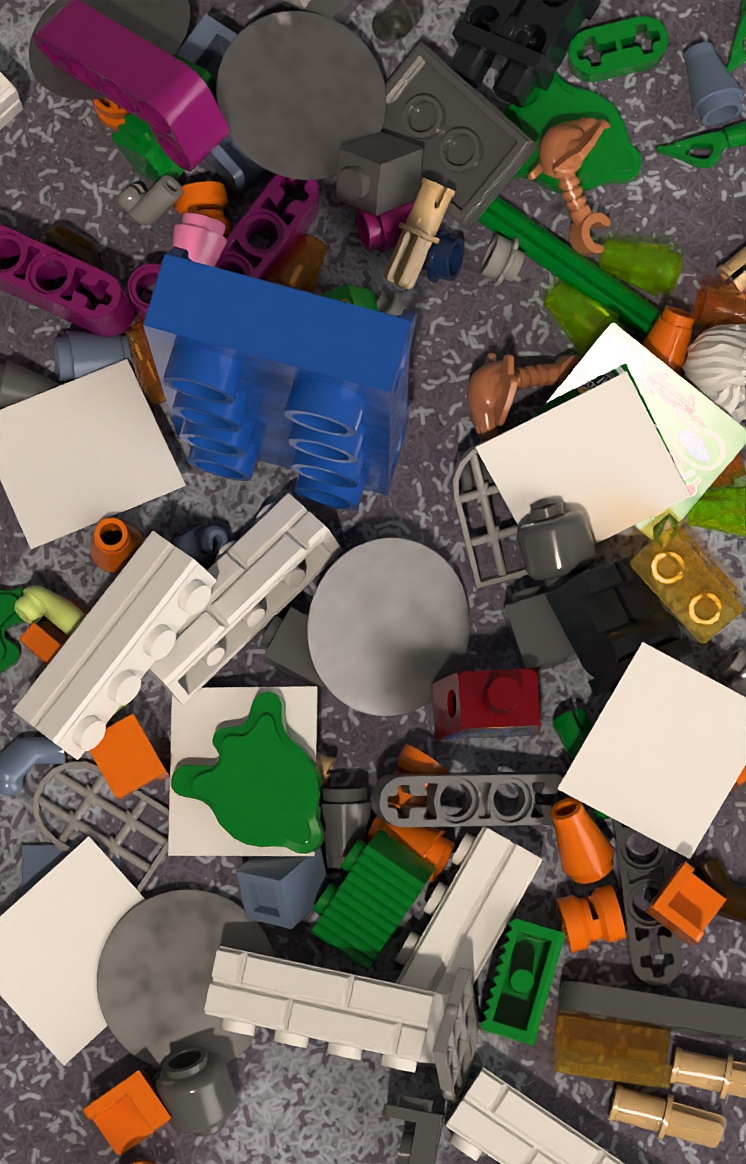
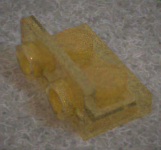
(688, 580)
(611, 1052)

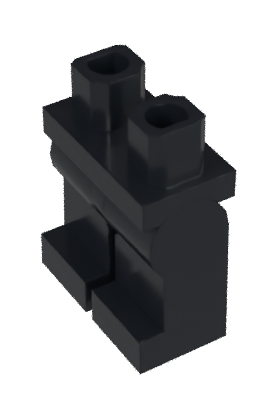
(519, 40)
(608, 618)

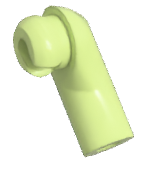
(43, 602)

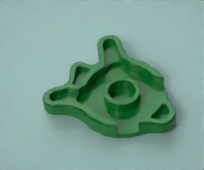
(612, 156)
(262, 784)

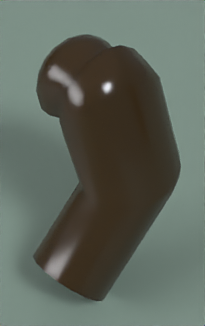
(73, 244)
(715, 876)

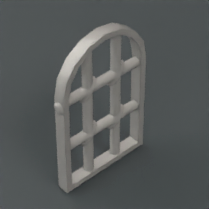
(491, 538)
(91, 798)
(461, 1025)

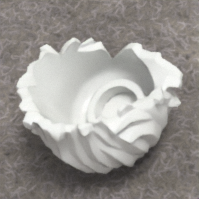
(718, 367)

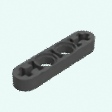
(479, 803)
(631, 880)
(653, 1011)

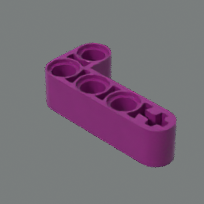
(137, 79)
(238, 254)
(43, 264)

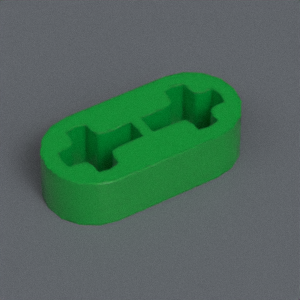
(614, 37)

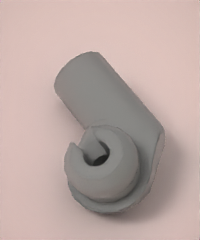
(150, 206)

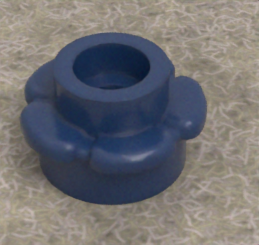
(444, 258)

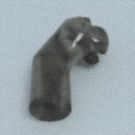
(397, 19)

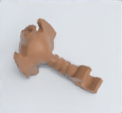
(559, 157)
(496, 384)

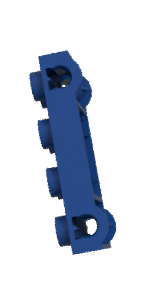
(280, 379)

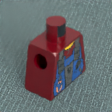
(487, 704)

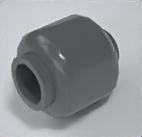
(556, 544)
(196, 1091)

